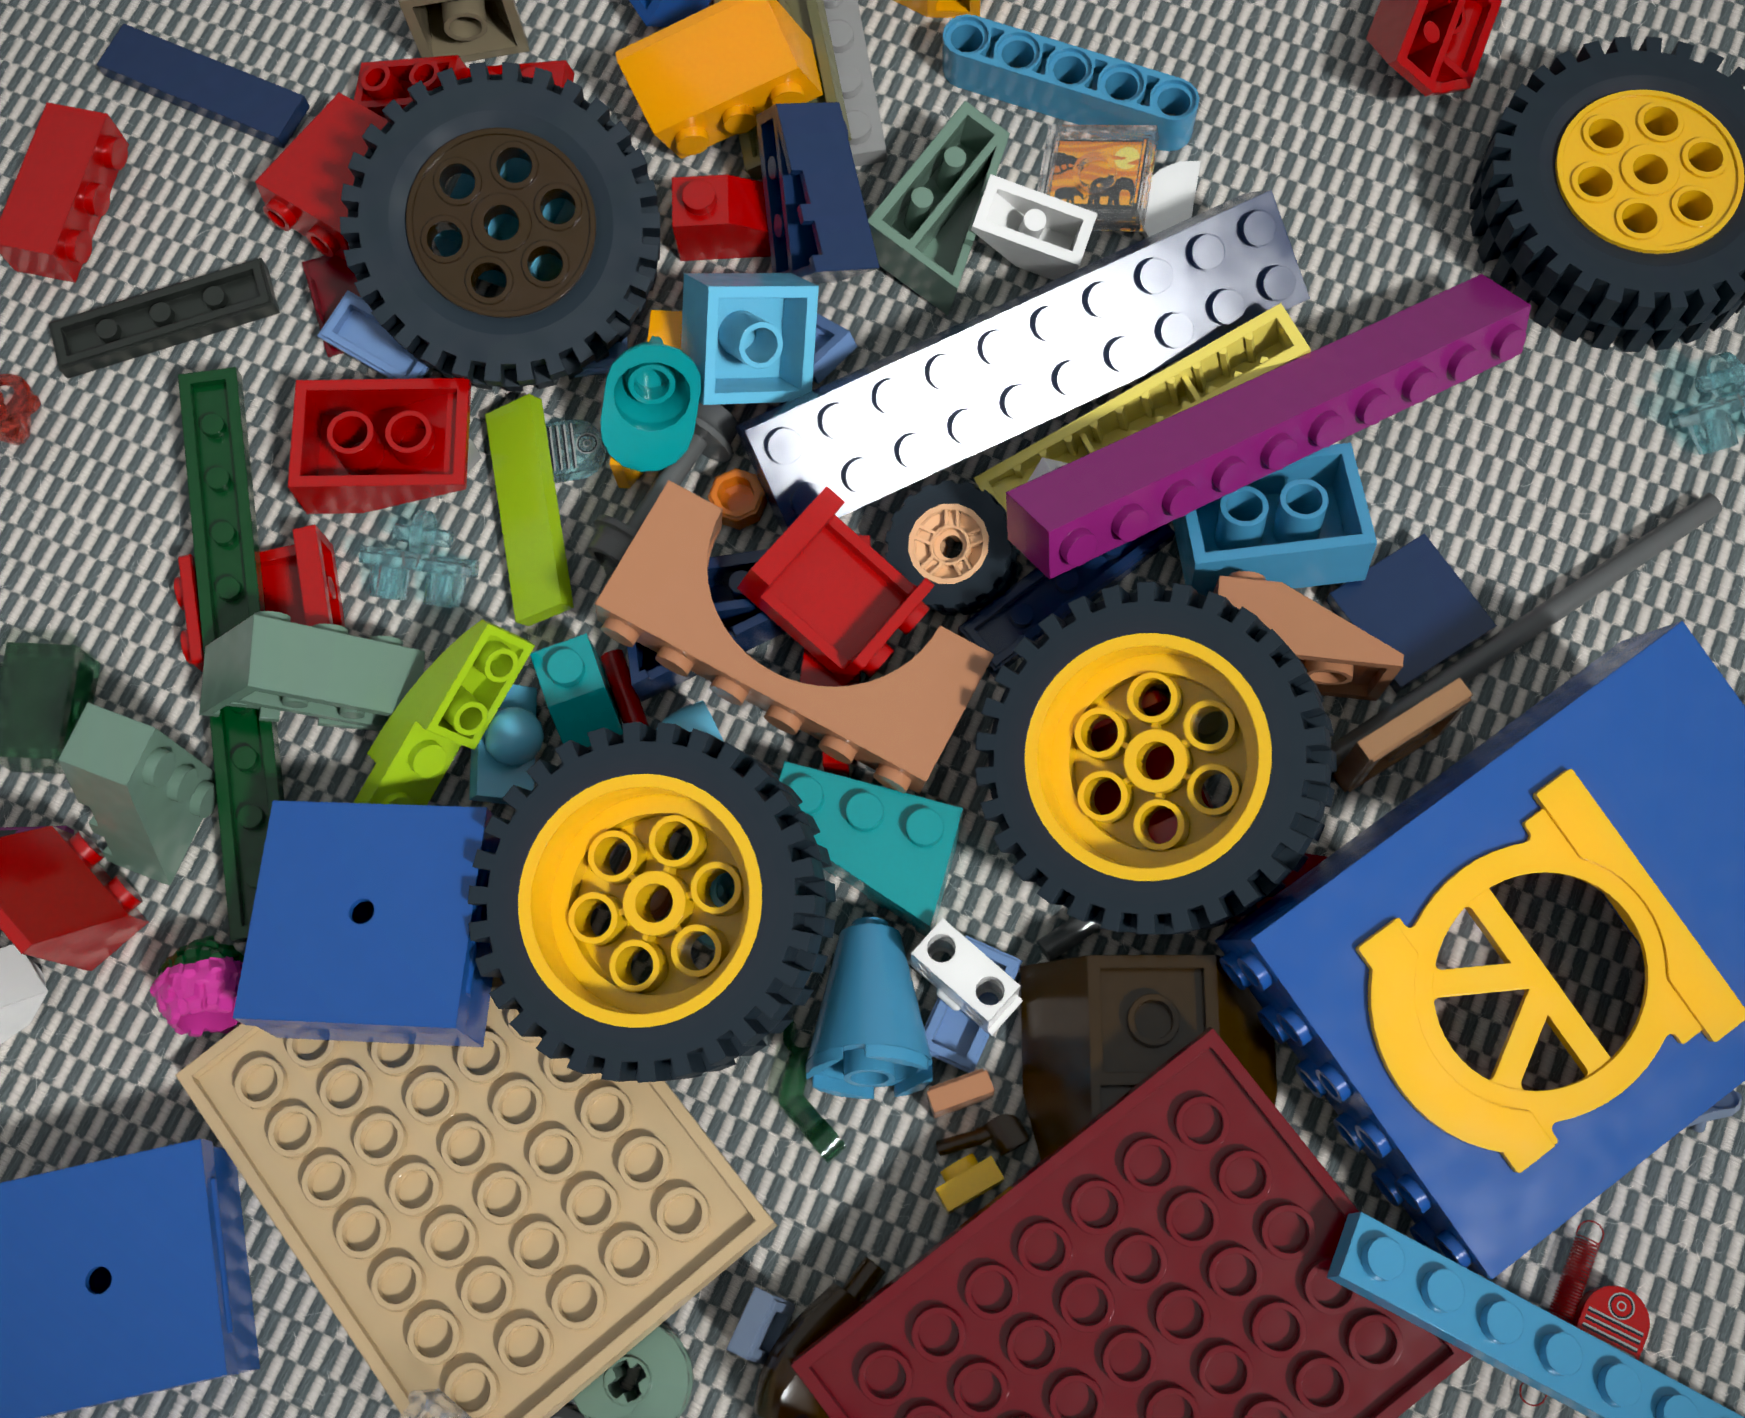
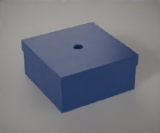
(368, 925)
(122, 1280)

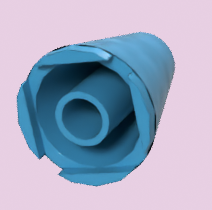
(869, 1018)

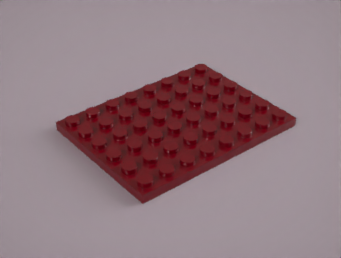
(1140, 1275)

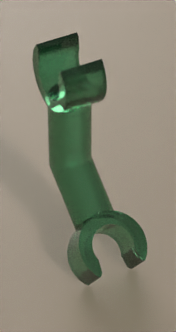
(797, 1106)

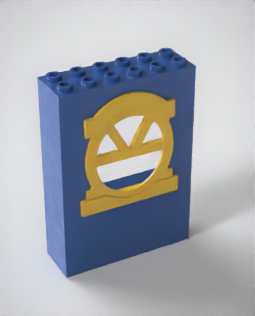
(1605, 780)

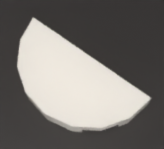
(1171, 196)

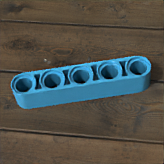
(1049, 63)

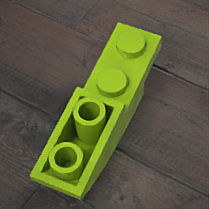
(443, 712)

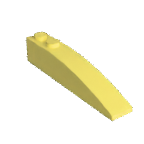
(1215, 368)

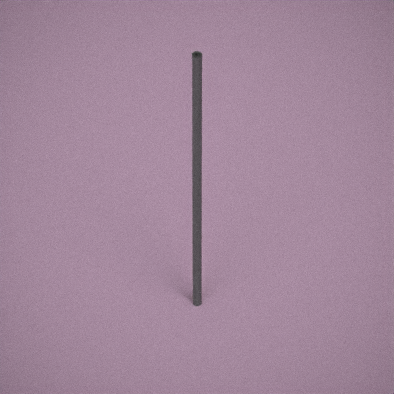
(1484, 655)

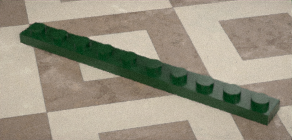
(228, 593)

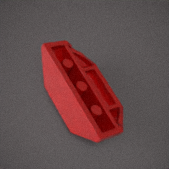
(1433, 41)

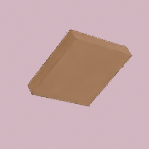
(1402, 735)

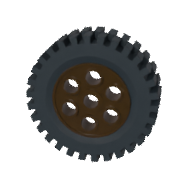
(430, 300)

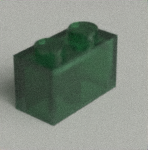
(41, 702)

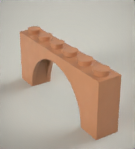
(666, 604)

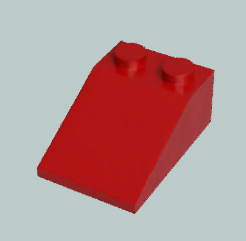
(377, 442)
(61, 900)

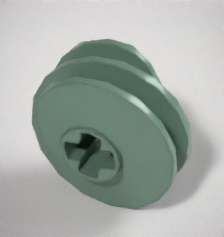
(663, 1390)

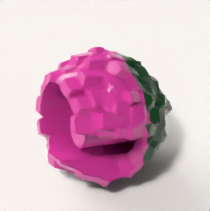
(199, 987)

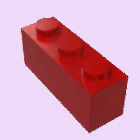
(61, 192)

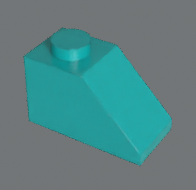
(576, 689)

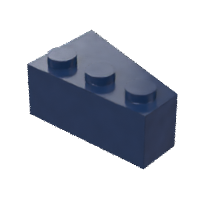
(813, 194)
(738, 614)

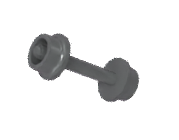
(711, 438)

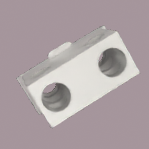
(966, 977)

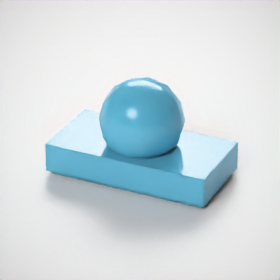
(507, 748)

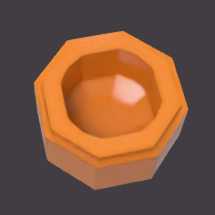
(739, 497)

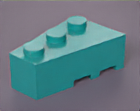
(882, 840)

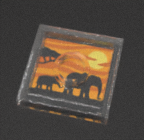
(1102, 171)

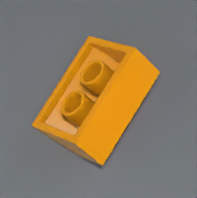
(719, 72)

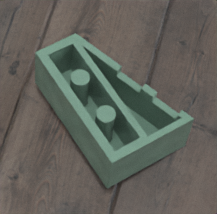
(928, 216)
(308, 672)
(140, 789)

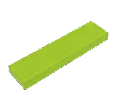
(529, 511)

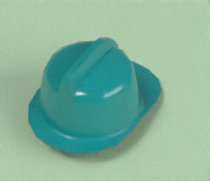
(650, 406)

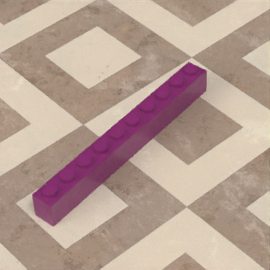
(1263, 425)

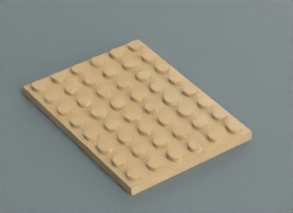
(478, 1204)

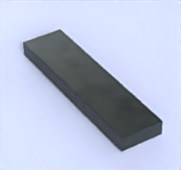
(163, 318)

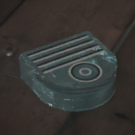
(574, 449)

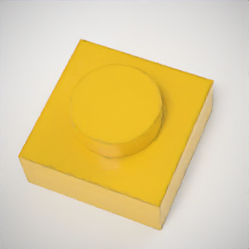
(967, 1181)

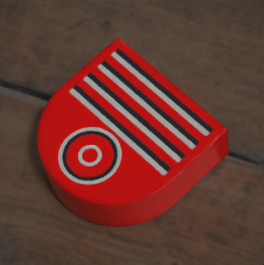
(1615, 1318)

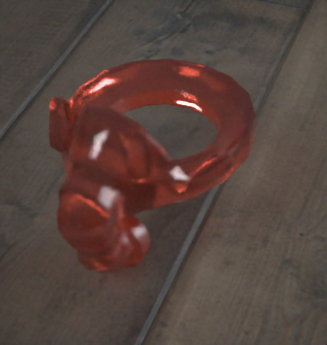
(16, 414)

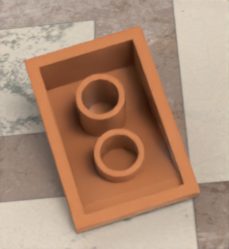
(1334, 651)

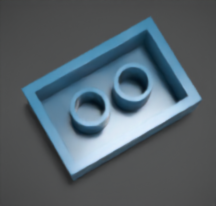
(1291, 526)

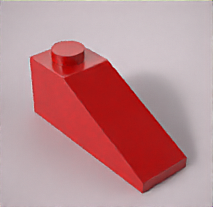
(719, 217)

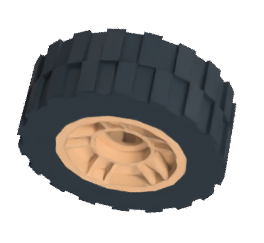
(967, 516)

